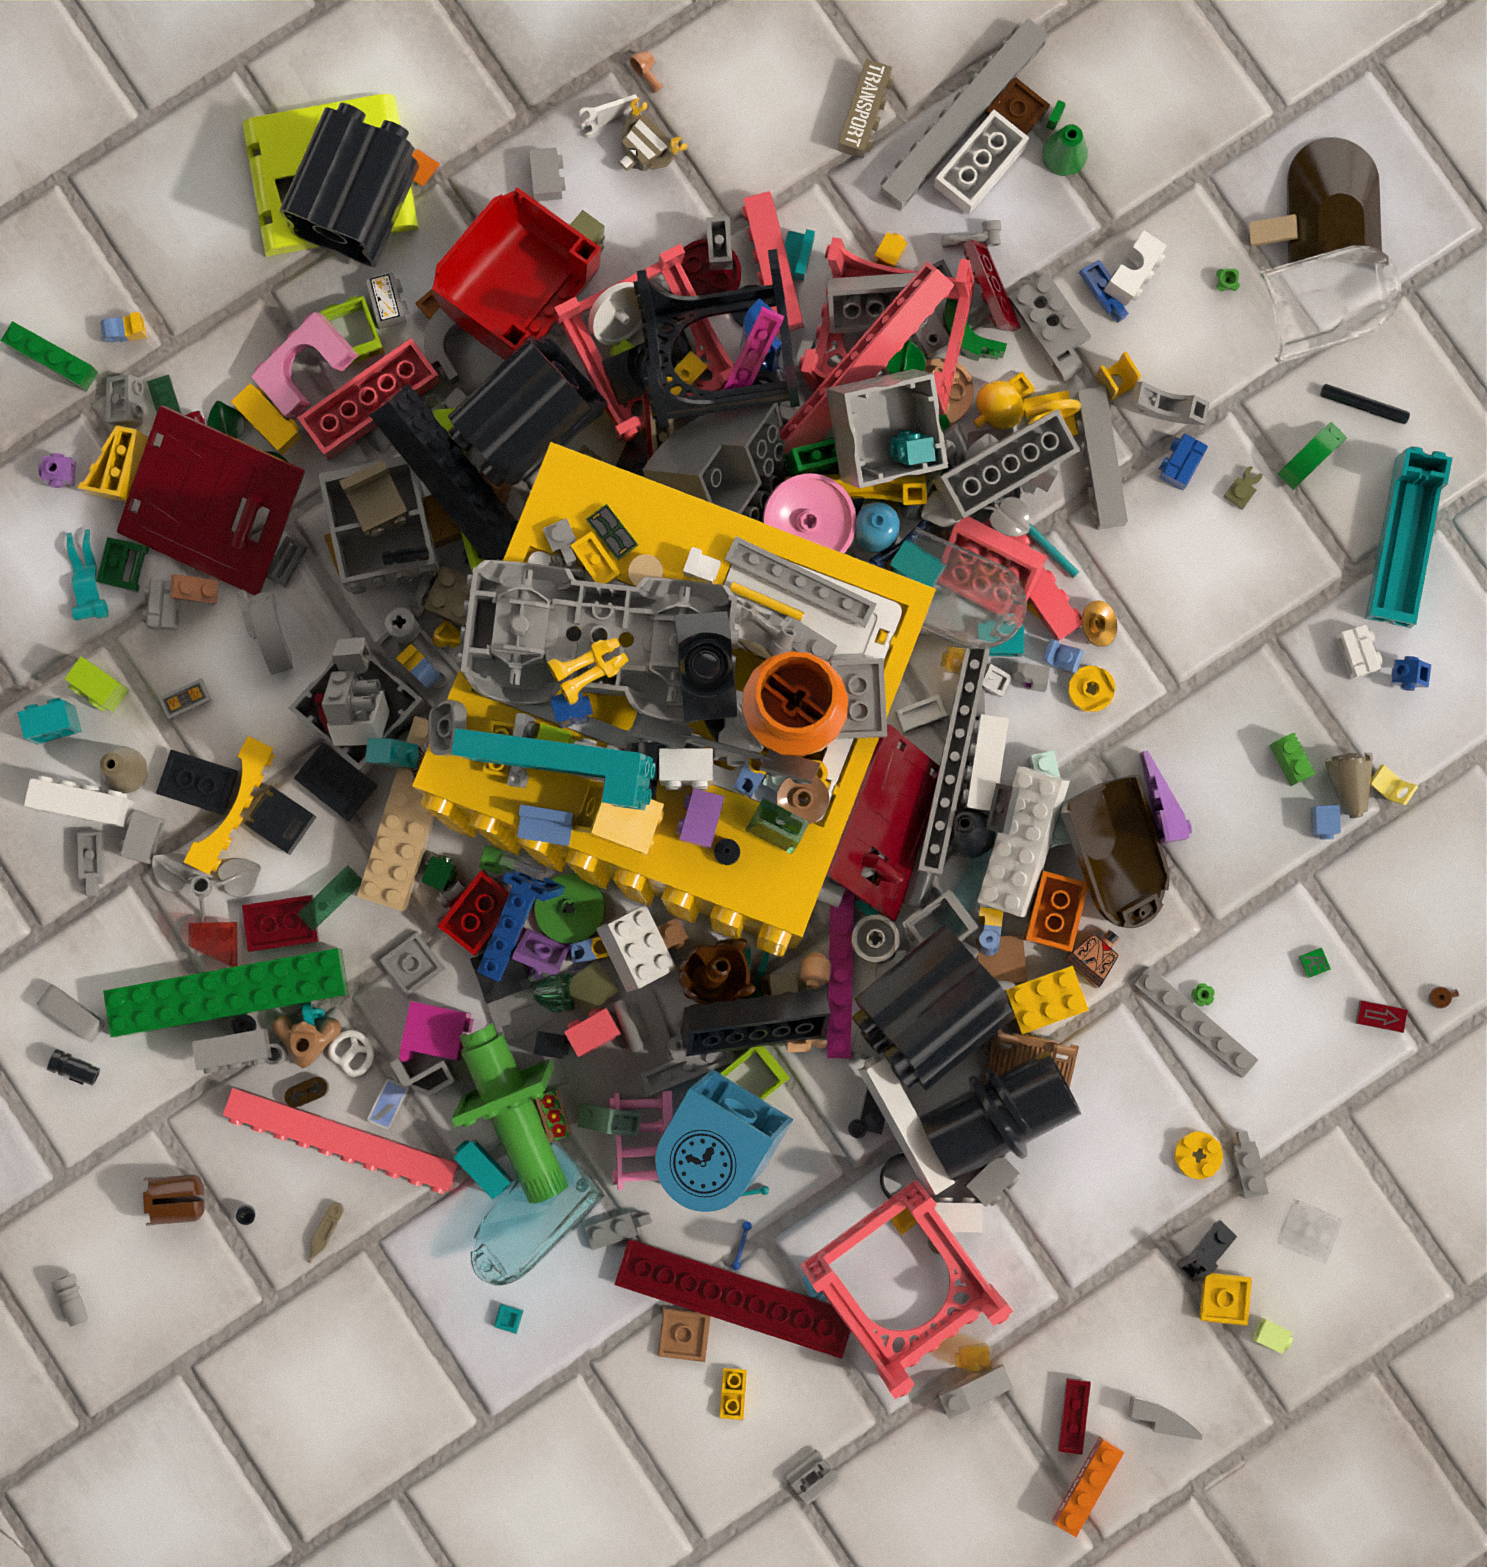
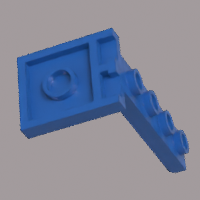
(513, 918)

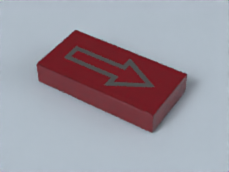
(1381, 1016)

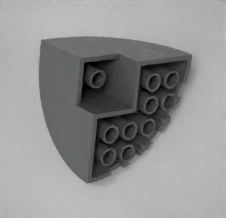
(725, 459)

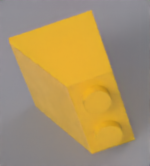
(618, 825)

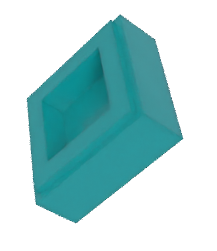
(508, 1318)

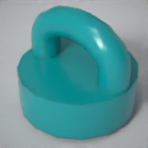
(310, 1013)

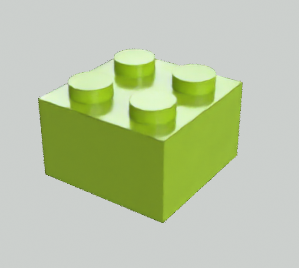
(92, 681)

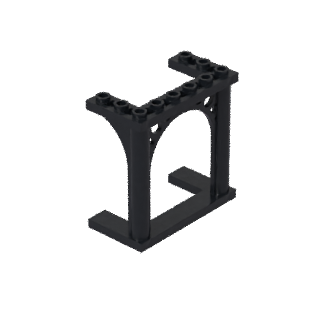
(663, 308)

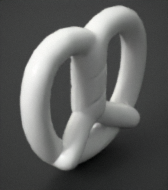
(352, 1051)

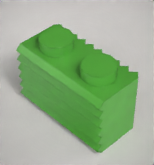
(1292, 759)

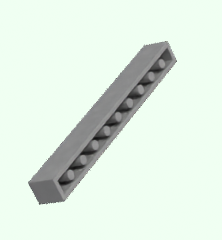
(964, 113)
(953, 761)

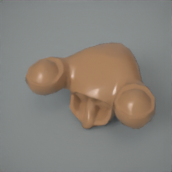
(303, 1039)

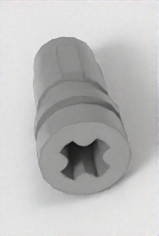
(71, 1302)

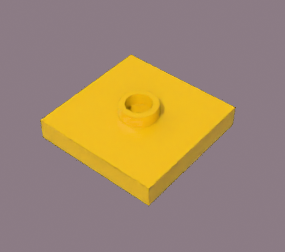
(1225, 1299)

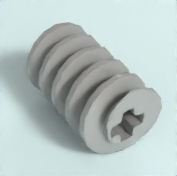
(394, 621)

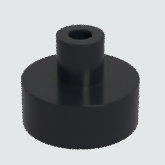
(730, 858)

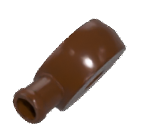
(1446, 997)

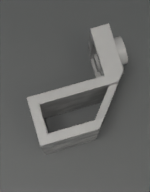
(401, 1072)

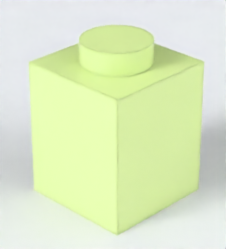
(1272, 1336)

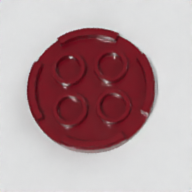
(701, 278)

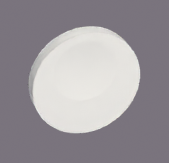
(615, 315)

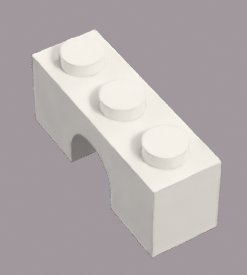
(1127, 282)

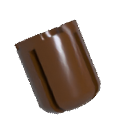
(173, 1211)

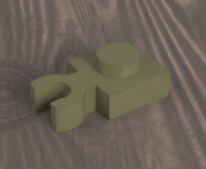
(1242, 490)

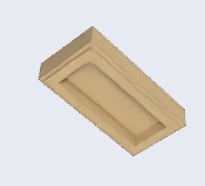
(1273, 230)

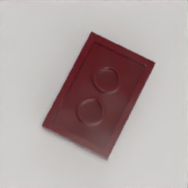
(276, 924)

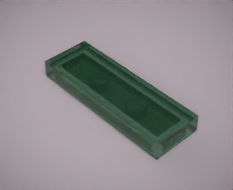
(330, 898)

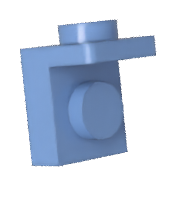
(1062, 656)

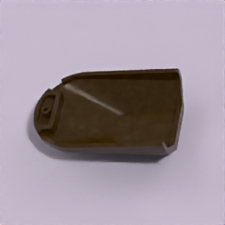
(1335, 198)
(1118, 850)

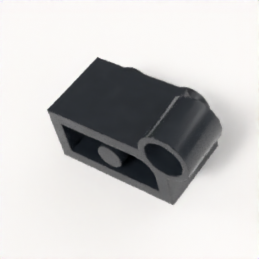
(870, 1117)

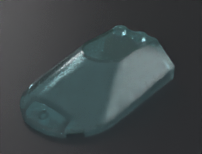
(522, 1234)

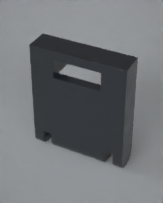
(275, 817)

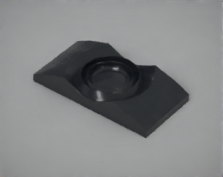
(629, 367)
(705, 666)

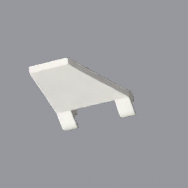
(605, 114)

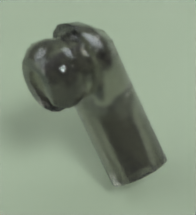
(558, 560)

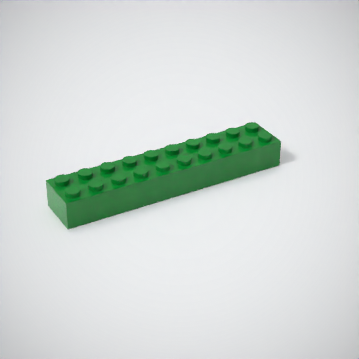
(226, 993)

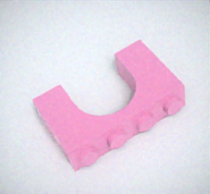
(275, 373)

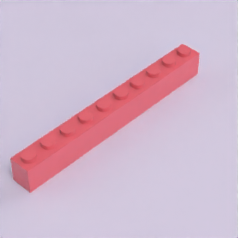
(870, 353)
(341, 1139)

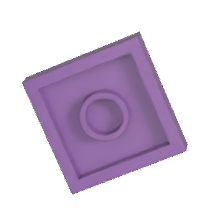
(540, 954)

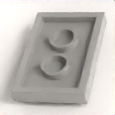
(866, 697)

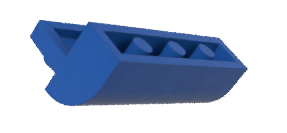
(772, 358)

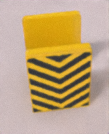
(1125, 369)

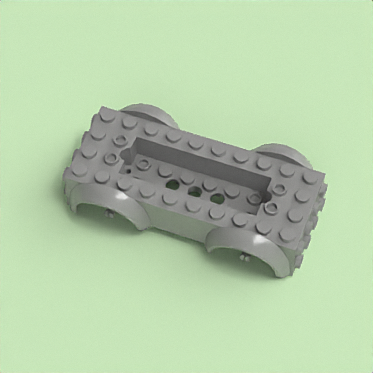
(522, 618)

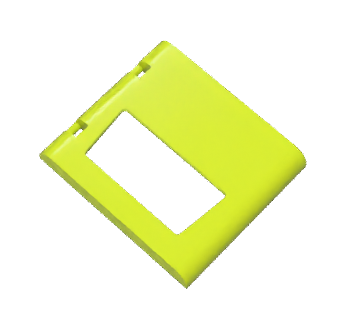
(282, 145)

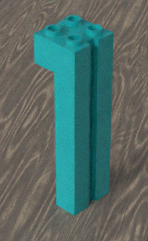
(1407, 536)
(625, 772)

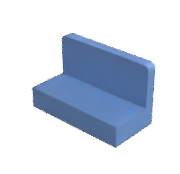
(545, 825)

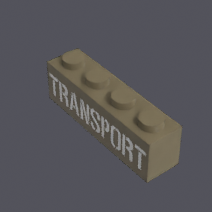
(864, 109)

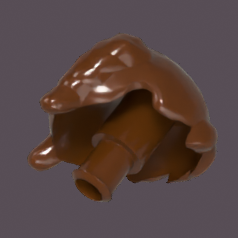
(716, 972)

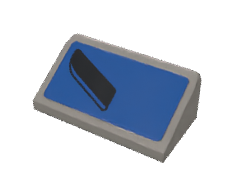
(387, 1103)

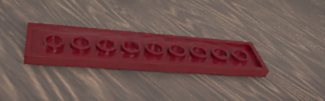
(732, 1298)

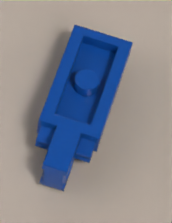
(1096, 279)

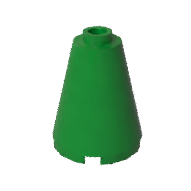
(1065, 151)

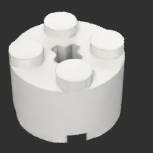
(885, 930)

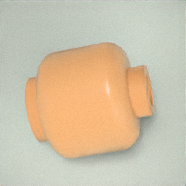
(815, 970)

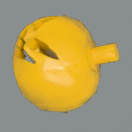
(999, 405)

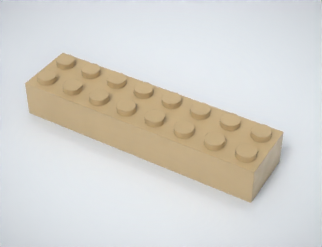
(400, 837)

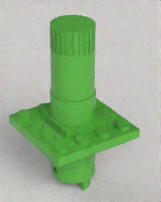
(506, 1100)

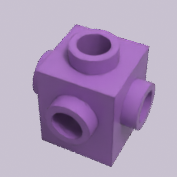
(57, 470)

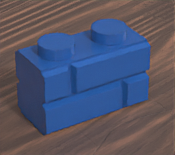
(1183, 461)
(568, 714)

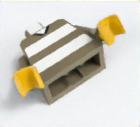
(646, 142)

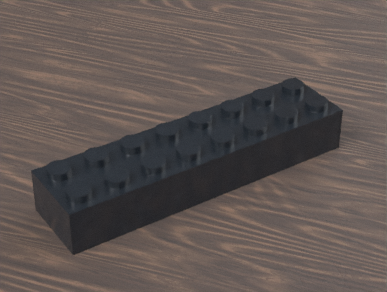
(446, 472)

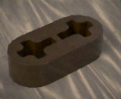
(304, 1086)

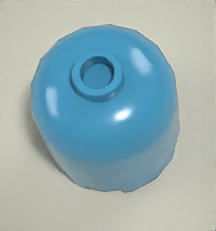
(876, 527)

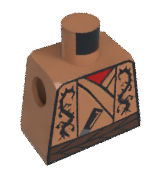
(1094, 957)

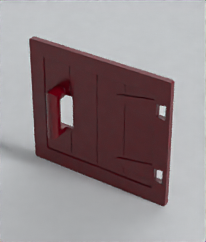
(193, 495)
(890, 818)

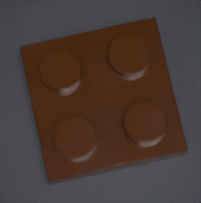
(1020, 106)

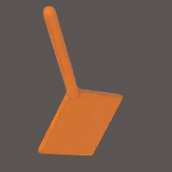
(426, 169)

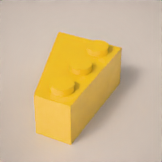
(116, 466)

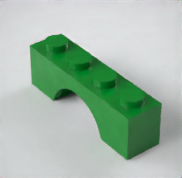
(49, 355)

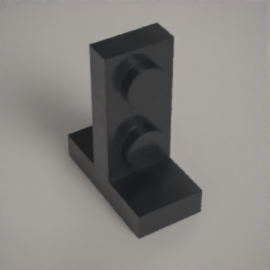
(1207, 1252)

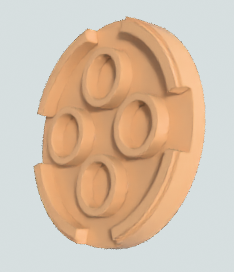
(961, 392)

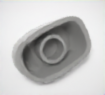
(442, 725)

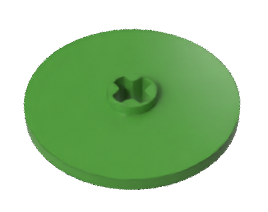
(570, 927)

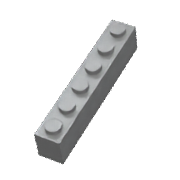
(1101, 459)

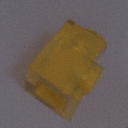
(947, 659)
(973, 1357)

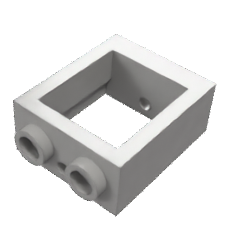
(956, 907)

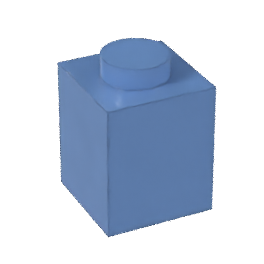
(1325, 821)

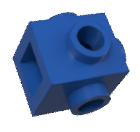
(1411, 673)

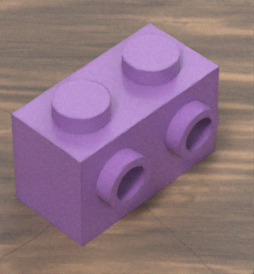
(701, 818)

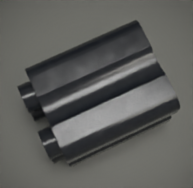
(350, 184)
(524, 407)
(931, 1010)

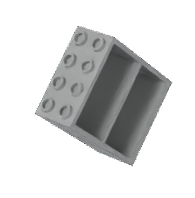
(361, 556)

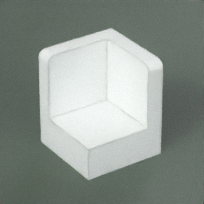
(701, 567)

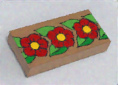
(554, 1116)

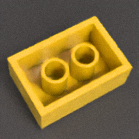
(1046, 1000)

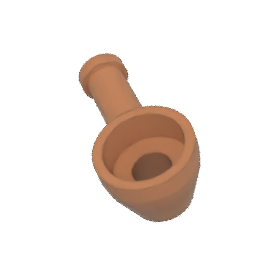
(641, 64)

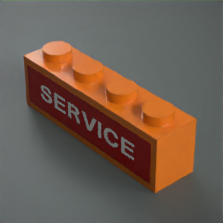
(1087, 1486)

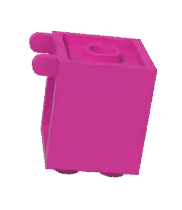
(434, 1031)

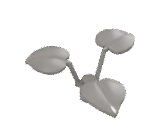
(1009, 518)
(236, 875)

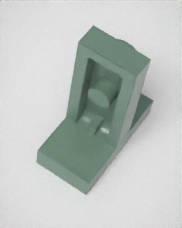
(609, 1120)

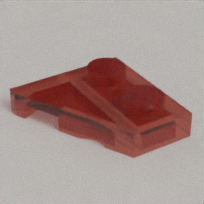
(215, 940)

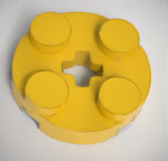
(1096, 676)
(1187, 1163)

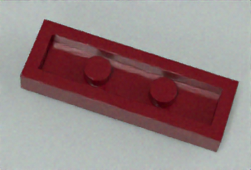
(1074, 1416)

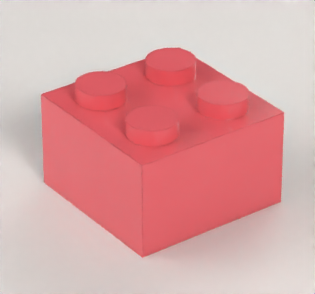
(592, 1032)

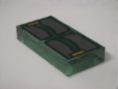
(612, 532)

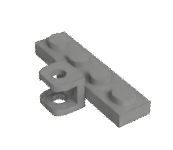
(681, 1067)

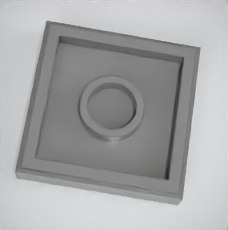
(412, 964)

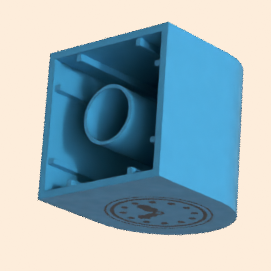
(717, 1144)

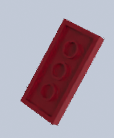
(993, 290)

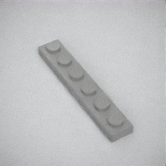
(800, 582)
(1195, 1022)

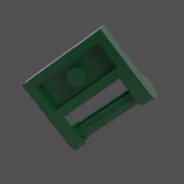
(115, 561)

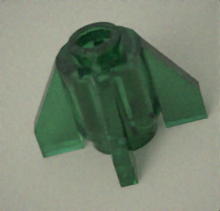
(554, 992)

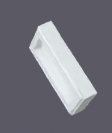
(921, 713)

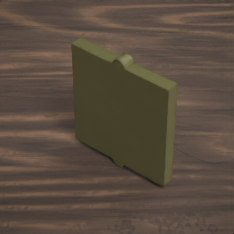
(592, 987)

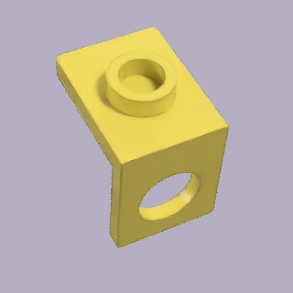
(1390, 785)

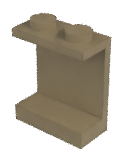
(375, 499)

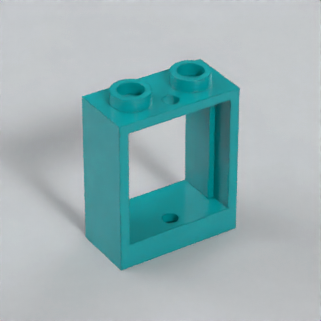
(482, 1168)

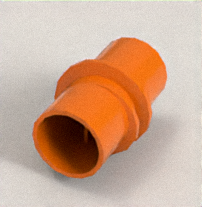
(821, 696)

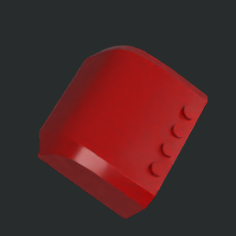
(513, 272)

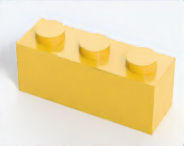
(266, 418)

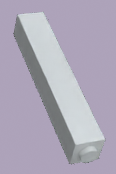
(905, 1124)

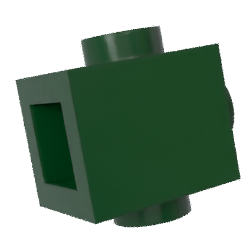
(439, 872)

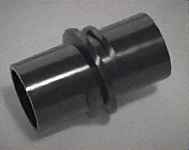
(1000, 1115)

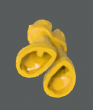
(572, 687)

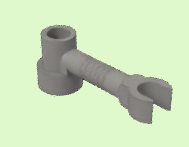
(990, 234)
(781, 638)

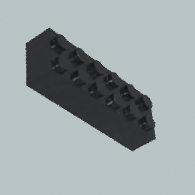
(754, 1022)

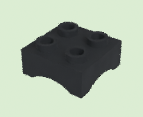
(513, 980)

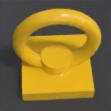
(1041, 405)

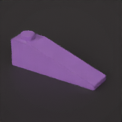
(1165, 809)

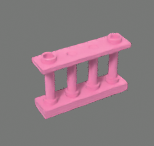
(662, 1103)

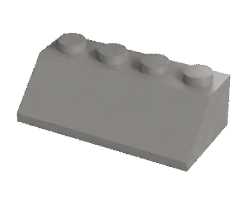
(861, 300)

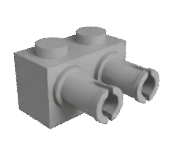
(345, 698)

